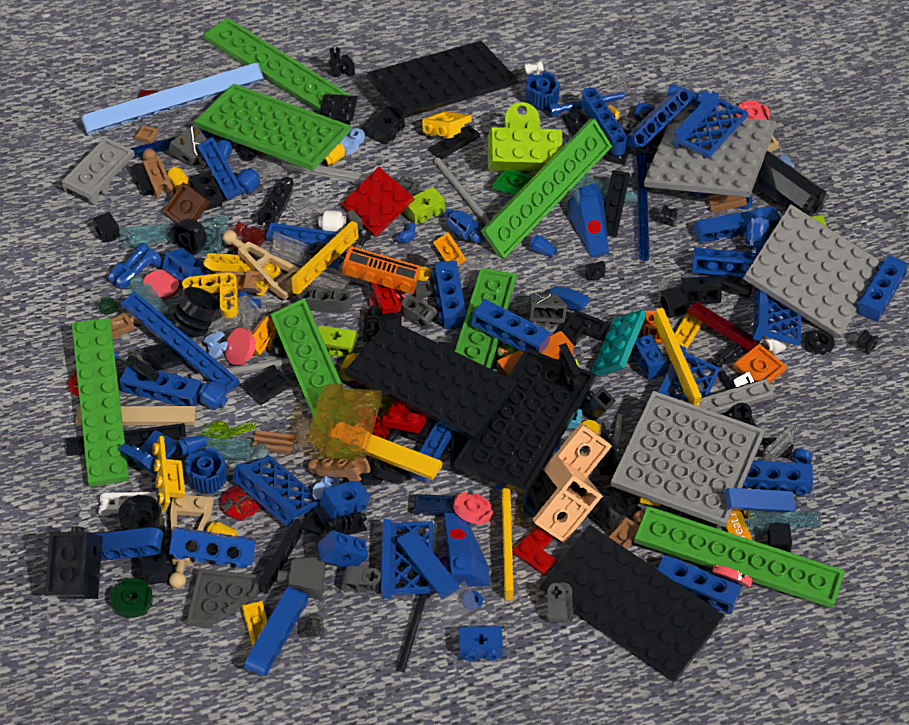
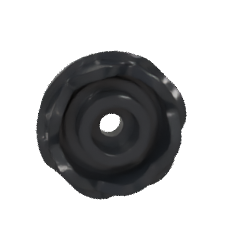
(274, 349)

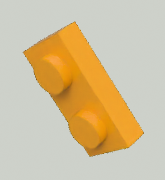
(449, 249)
(263, 334)

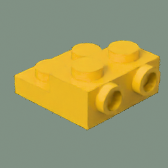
(445, 123)

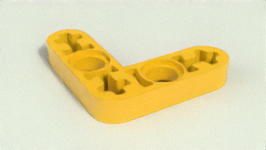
(231, 263)
(224, 288)

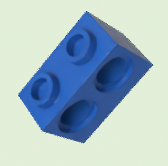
(183, 264)
(649, 357)

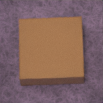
(146, 134)

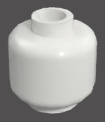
(332, 221)
(772, 345)

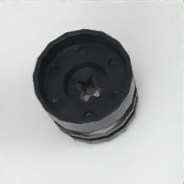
(195, 311)
(140, 513)

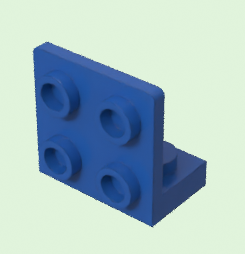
(144, 457)

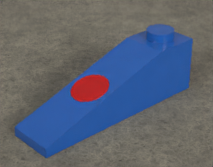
(588, 217)
(463, 553)

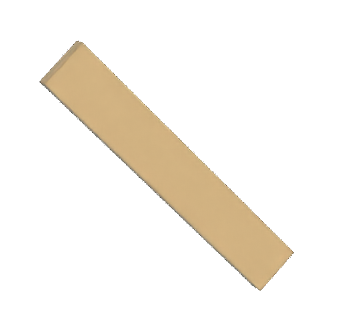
(153, 415)

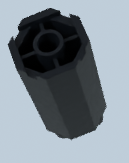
(789, 185)

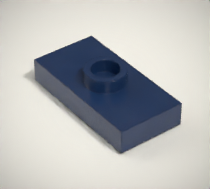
(433, 504)

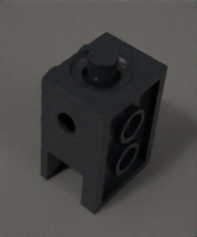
(73, 564)

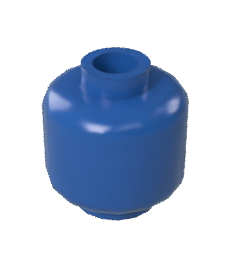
(248, 180)
(213, 395)

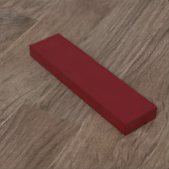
(722, 326)

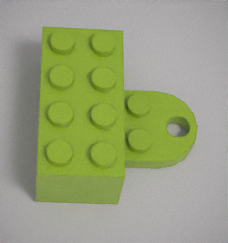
(522, 142)

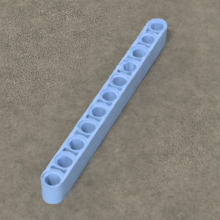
(170, 98)

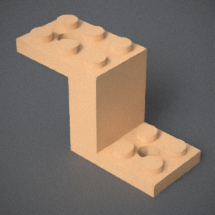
(574, 490)

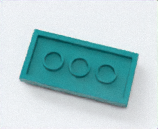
(618, 343)

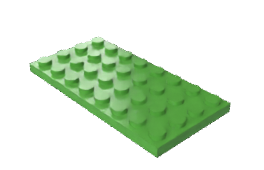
(273, 126)

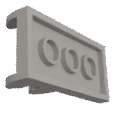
(97, 169)

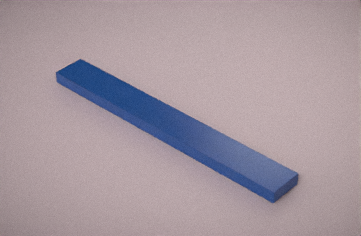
(179, 342)

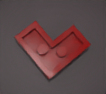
(402, 418)
(531, 550)

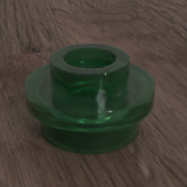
(107, 301)

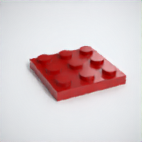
(378, 201)

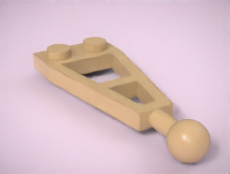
(283, 286)
(188, 506)

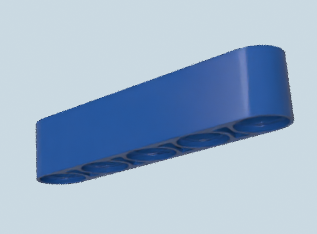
(596, 108)
(665, 116)
(731, 225)
(131, 543)
(276, 631)

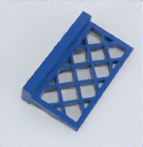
(699, 119)
(762, 322)
(700, 365)
(269, 495)
(389, 560)

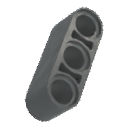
(326, 299)

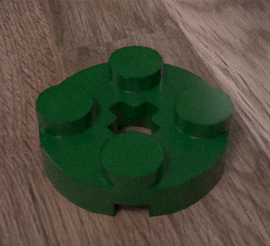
(134, 608)

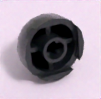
(189, 235)

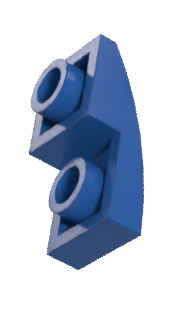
(573, 299)

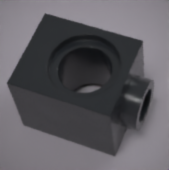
(106, 227)
(674, 302)
(779, 536)

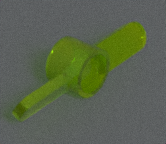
(223, 426)

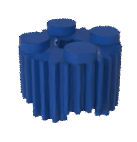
(542, 90)
(206, 470)

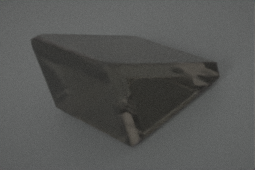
(416, 259)
(311, 626)

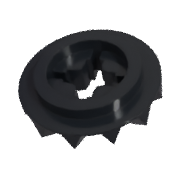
(812, 338)

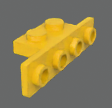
(169, 475)

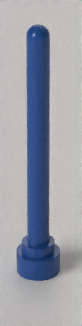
(556, 109)

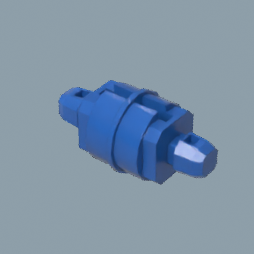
(463, 225)
(757, 231)

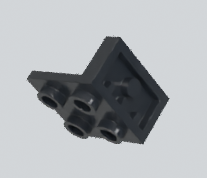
(612, 509)

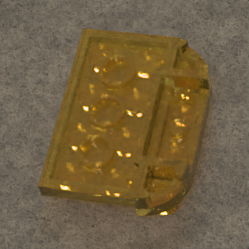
(344, 421)

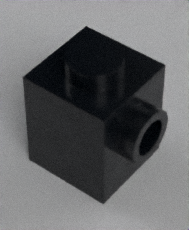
(597, 403)

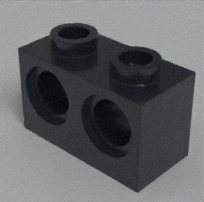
(208, 188)

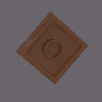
(186, 204)

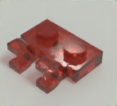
(252, 235)

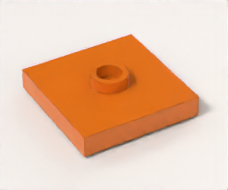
(760, 364)

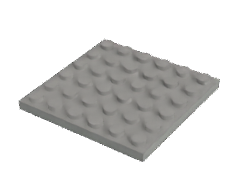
(727, 172)
(813, 271)
(687, 458)

